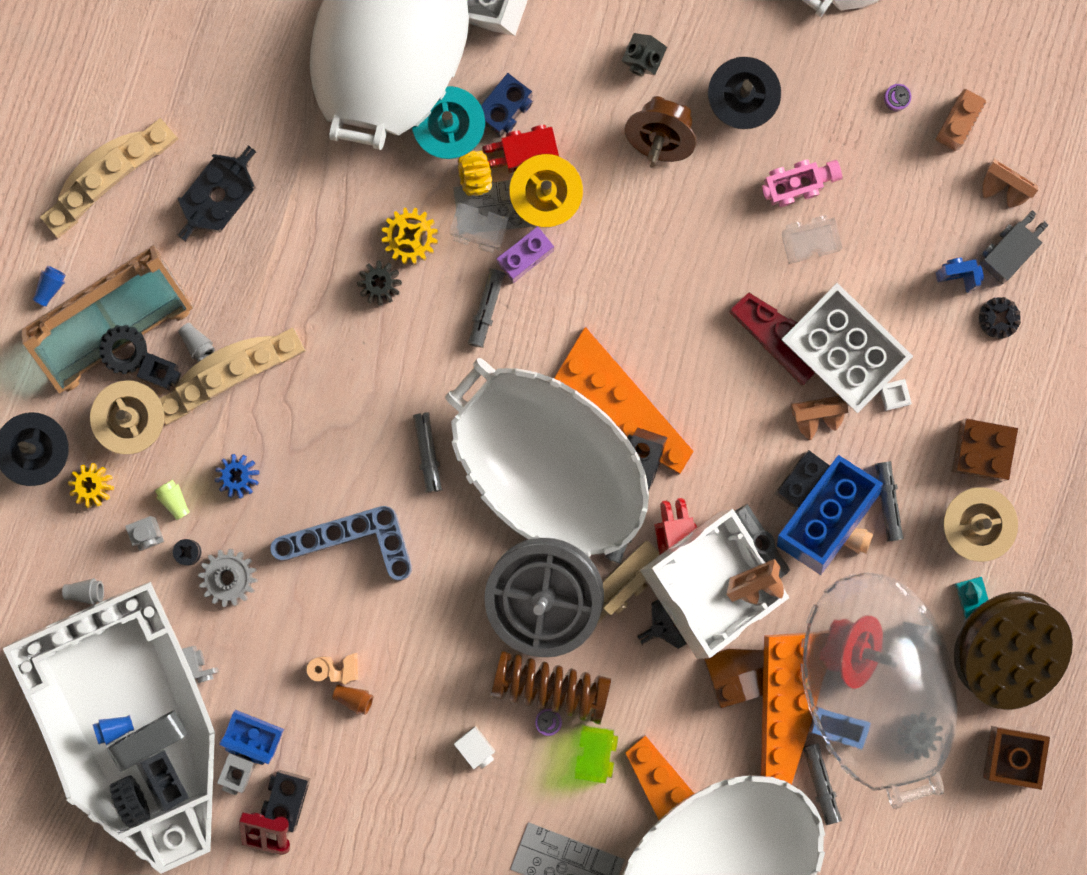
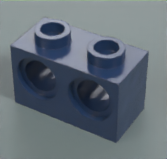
(499, 102)

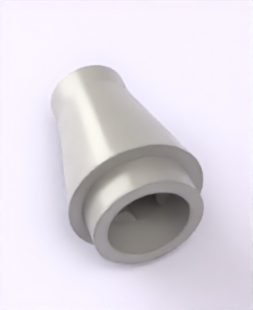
(196, 343)
(86, 591)

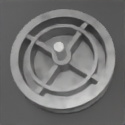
(544, 597)

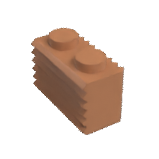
(961, 120)

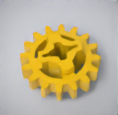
(420, 229)

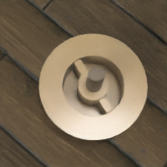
(127, 417)
(980, 524)

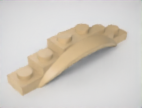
(102, 171)
(227, 369)

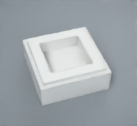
(895, 395)

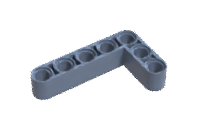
(348, 534)

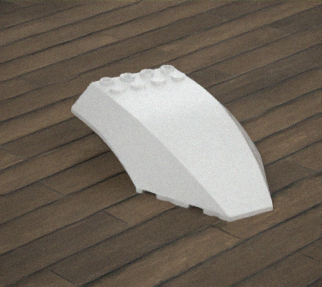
(112, 665)

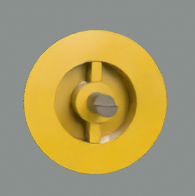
(546, 190)

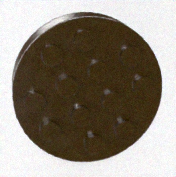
(1013, 650)

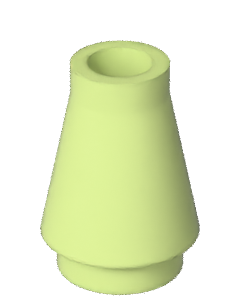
(172, 499)

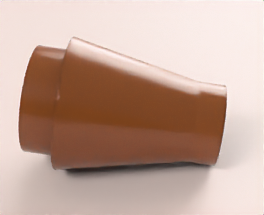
(354, 699)

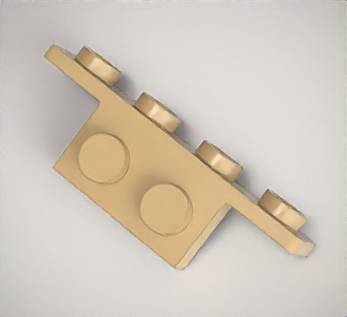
(627, 580)

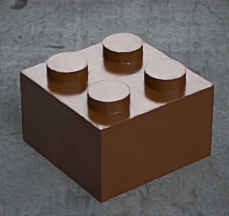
(984, 450)
(1016, 757)

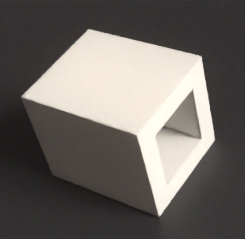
(475, 748)

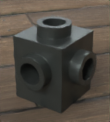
(644, 54)

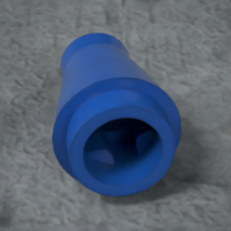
(48, 285)
(112, 728)

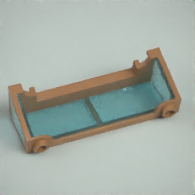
(134, 294)

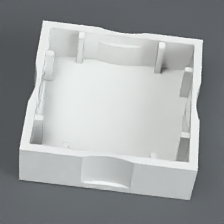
(694, 583)

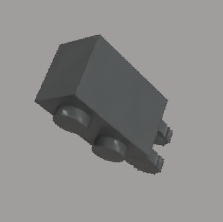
(1013, 249)

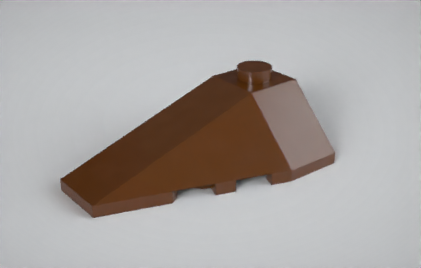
(736, 675)

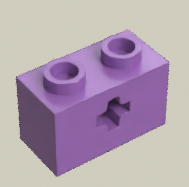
(525, 254)

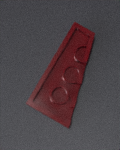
(769, 329)

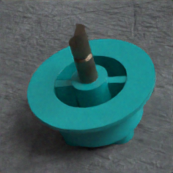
(452, 126)

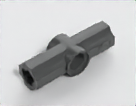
(754, 528)

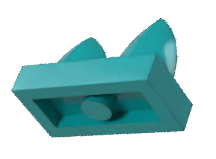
(971, 595)

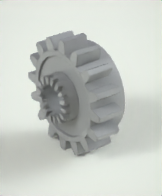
(215, 584)

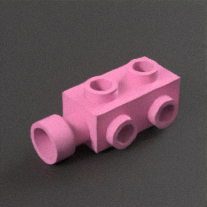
(792, 181)

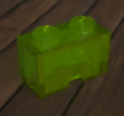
(595, 762)

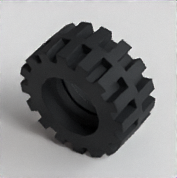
(125, 365)
(129, 801)

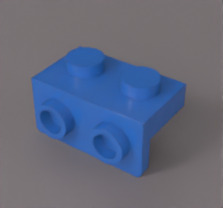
(958, 269)
(251, 738)

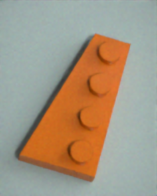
(658, 778)

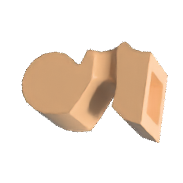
(324, 668)

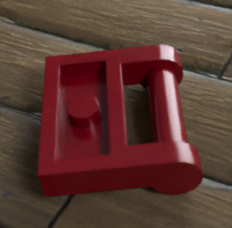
(256, 832)

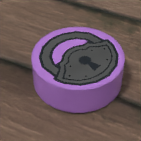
(897, 97)
(548, 722)

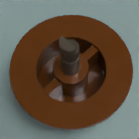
(662, 131)

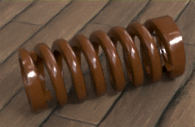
(599, 688)

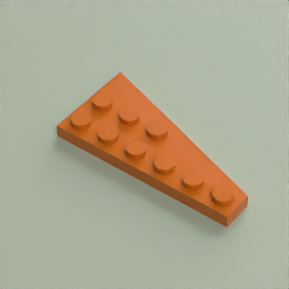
(602, 381)
(785, 706)

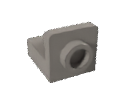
(195, 661)

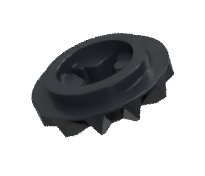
(987, 318)

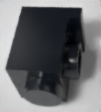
(150, 368)

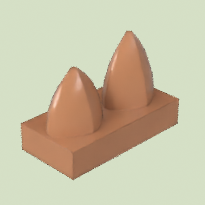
(999, 176)
(809, 412)
(763, 577)

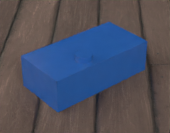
(829, 514)

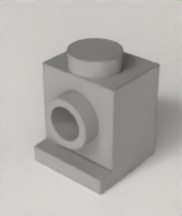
(145, 533)
(229, 782)

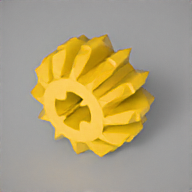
(474, 173)
(83, 492)

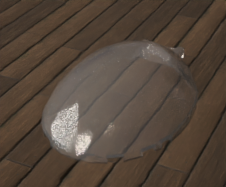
(881, 685)

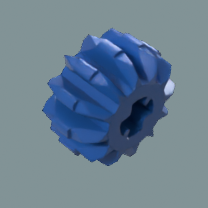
(246, 476)

